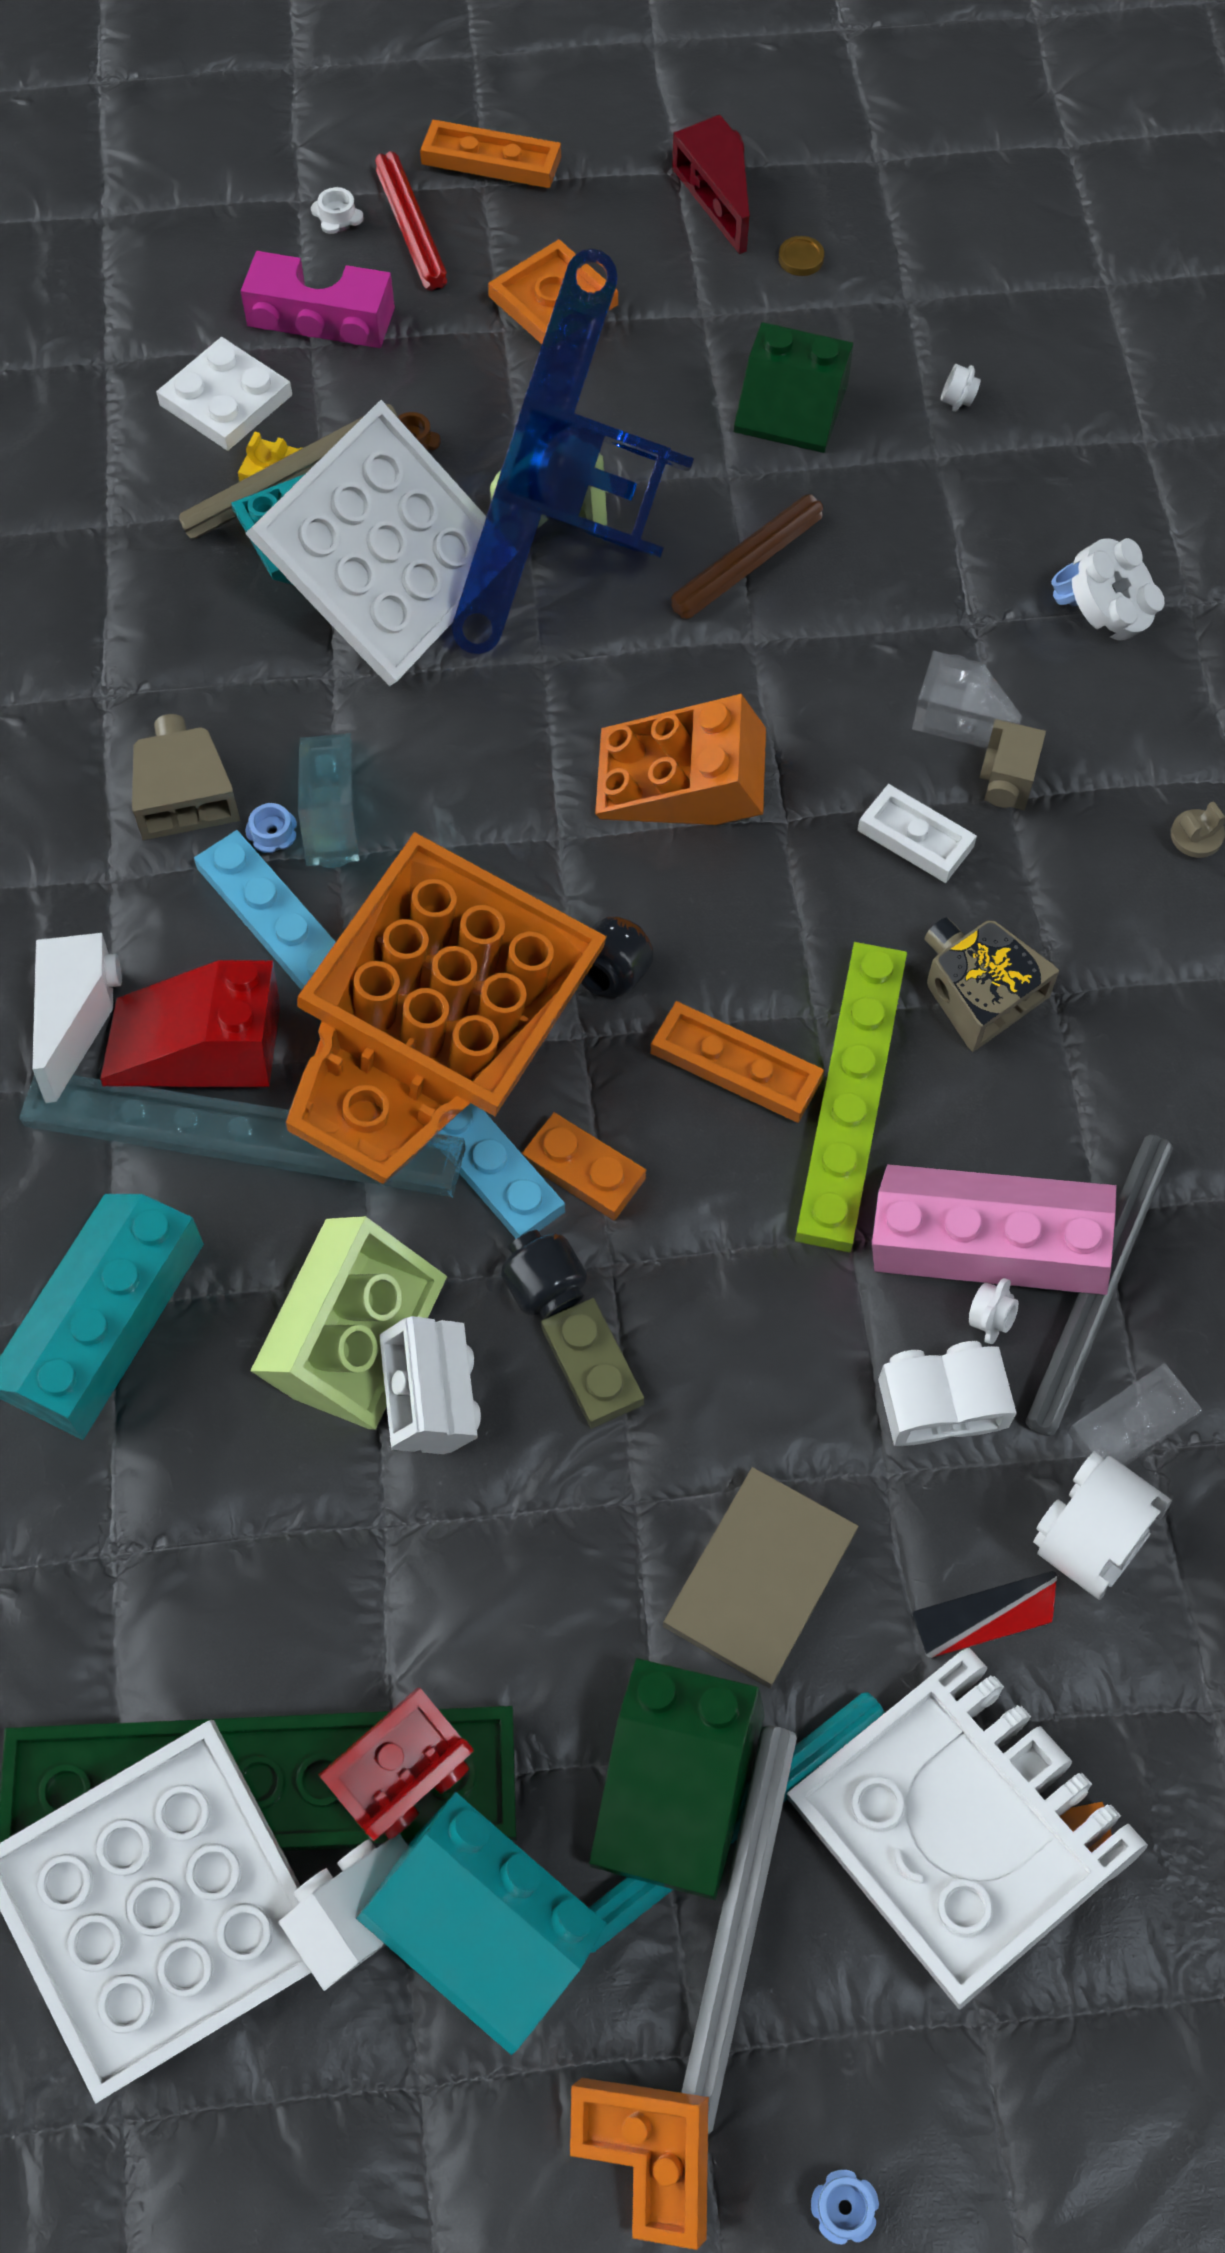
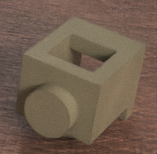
(1011, 763)

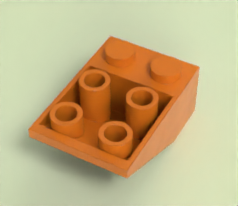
(684, 765)

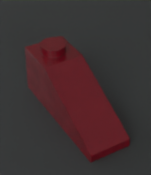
(712, 167)

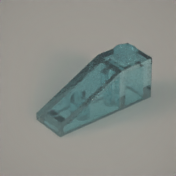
(328, 801)

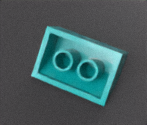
(482, 1922)

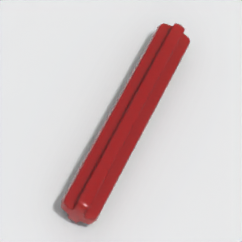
(411, 221)

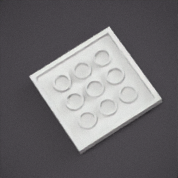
(376, 542)
(152, 1909)

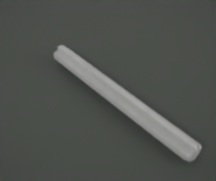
(739, 1917)

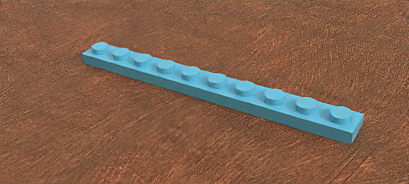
(299, 945)

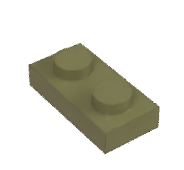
(592, 1363)

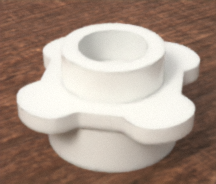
(336, 210)
(993, 1309)

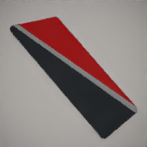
(986, 1615)

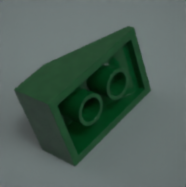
(676, 1777)

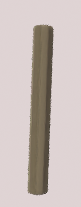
(218, 508)

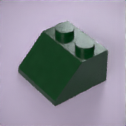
(793, 387)

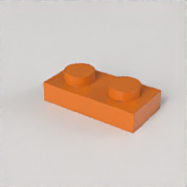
(584, 1166)

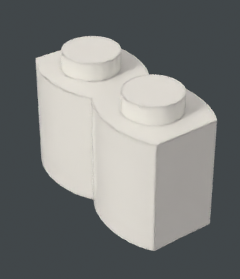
(946, 1394)

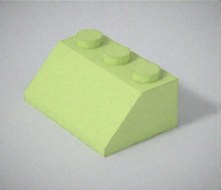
(330, 1325)

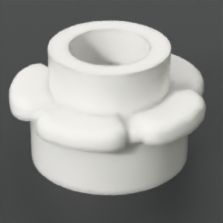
(960, 387)

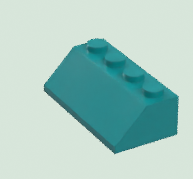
(97, 1310)

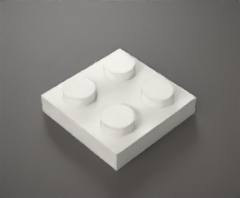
(224, 393)

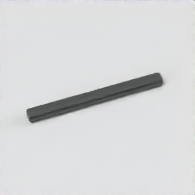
(1090, 1308)

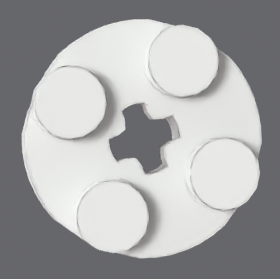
(1122, 566)

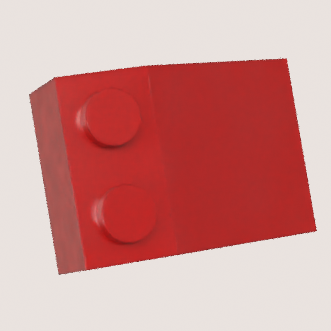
(197, 1029)

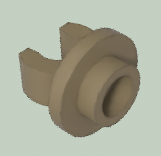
(1199, 831)

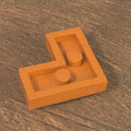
(665, 2144)

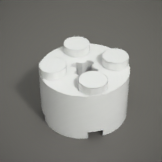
(1101, 1524)

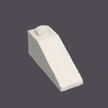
(70, 1005)

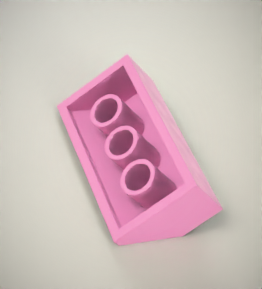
(995, 1229)

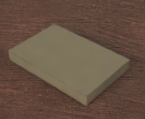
(760, 1577)

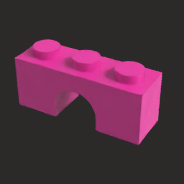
(349, 312)

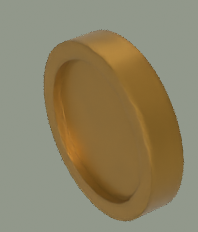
(801, 255)

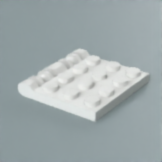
(956, 1831)

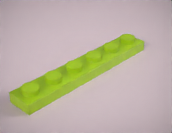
(851, 1098)

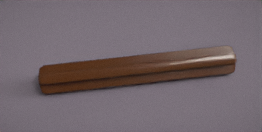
(747, 556)

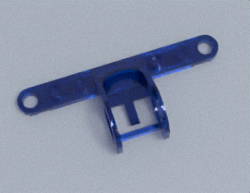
(555, 459)

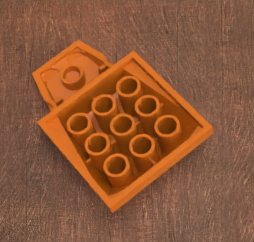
(431, 1006)

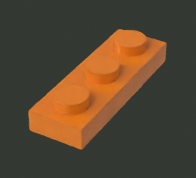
(490, 153)
(737, 1061)

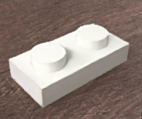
(917, 833)

